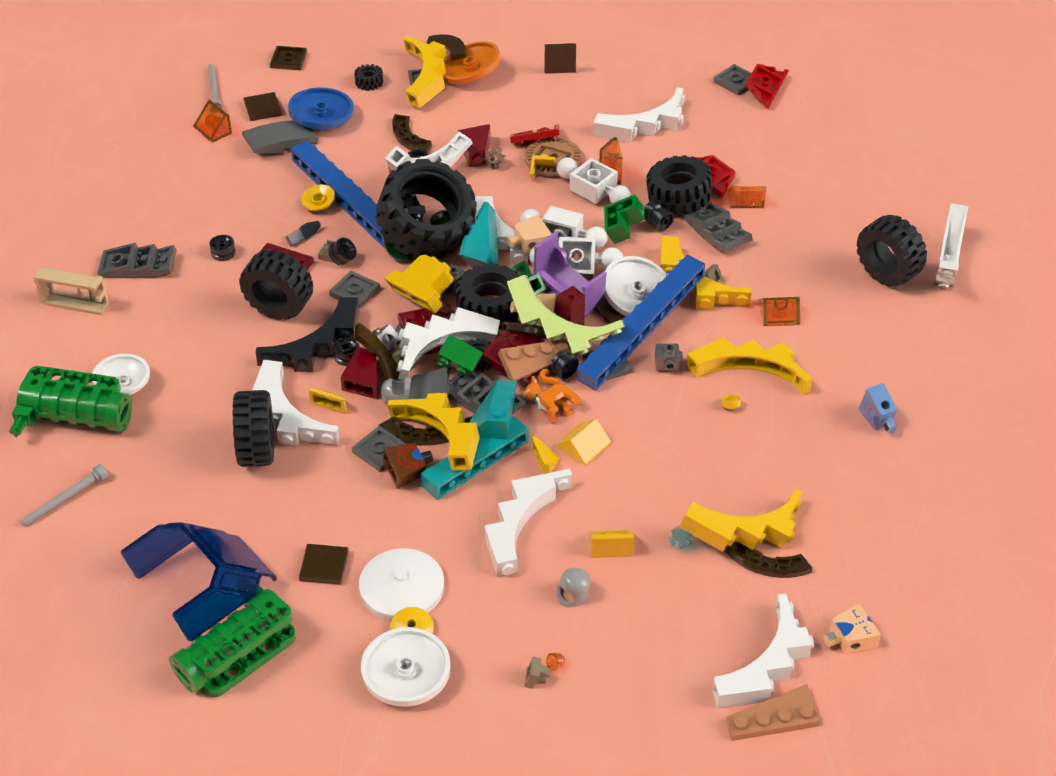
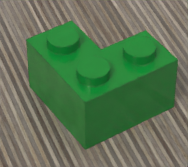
(621, 215)
(458, 355)

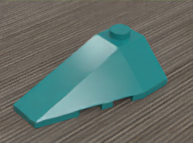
(481, 244)
(495, 412)

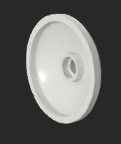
(128, 368)

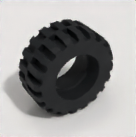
(680, 184)
(902, 239)
(279, 268)
(487, 281)
(253, 428)

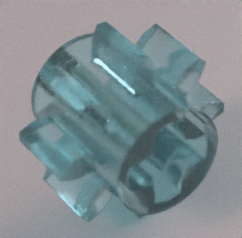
(680, 537)

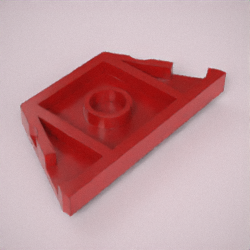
(765, 83)
(721, 174)

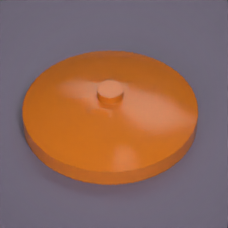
(480, 61)

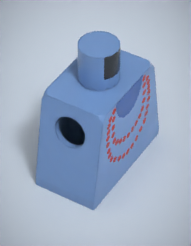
(879, 408)

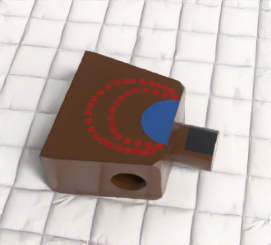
(405, 463)

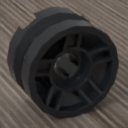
(222, 247)
(342, 251)
(344, 350)
(564, 364)

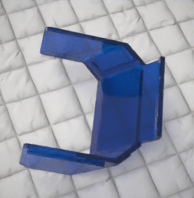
(233, 580)

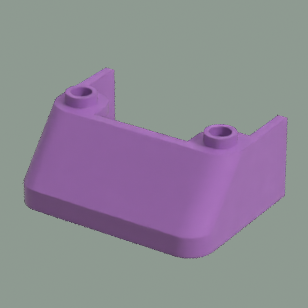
(558, 276)

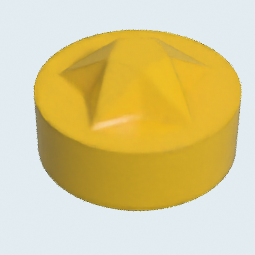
(731, 401)

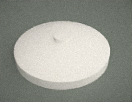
(630, 281)
(401, 581)
(405, 666)

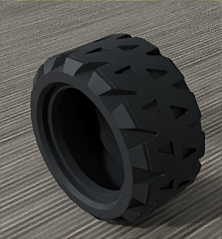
(432, 180)

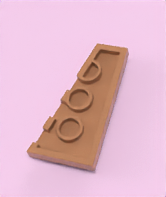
(527, 359)
(777, 715)

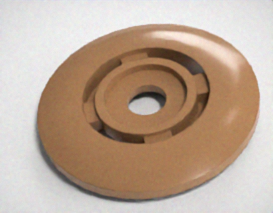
(559, 147)

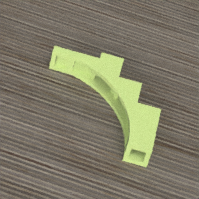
(531, 309)

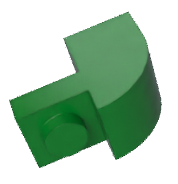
(535, 281)

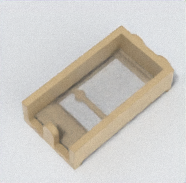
(71, 290)

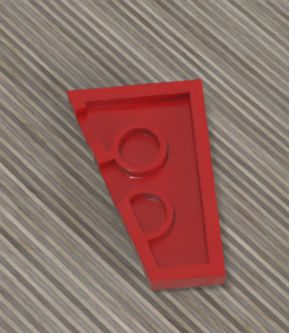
(519, 138)

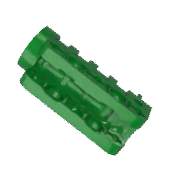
(71, 400)
(233, 643)

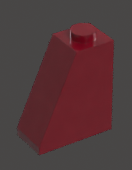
(480, 144)
(571, 305)
(361, 374)

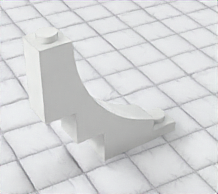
(529, 496)

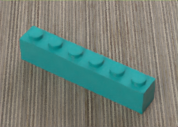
(442, 480)

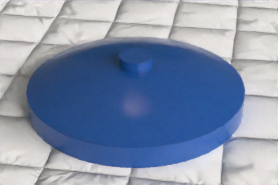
(320, 108)

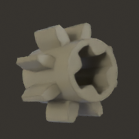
(491, 159)

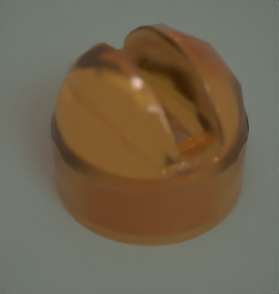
(553, 659)

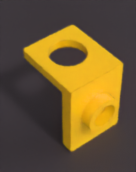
(543, 160)

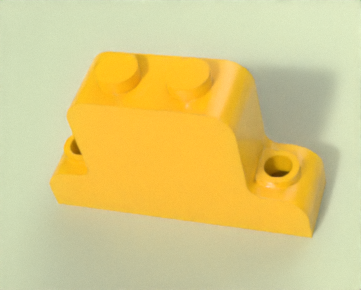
(422, 282)

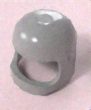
(396, 390)
(575, 582)

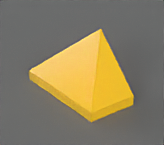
(327, 400)
(544, 455)

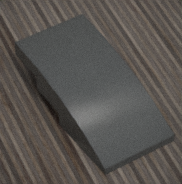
(278, 136)
(717, 227)
(136, 262)
(473, 389)

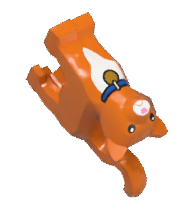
(551, 398)

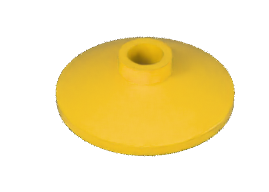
(318, 197)
(412, 614)

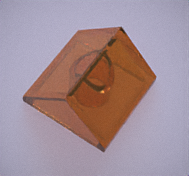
(213, 122)
(612, 157)
(746, 196)
(780, 311)

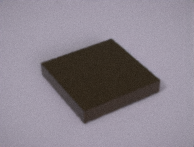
(288, 58)
(560, 58)
(262, 106)
(323, 564)

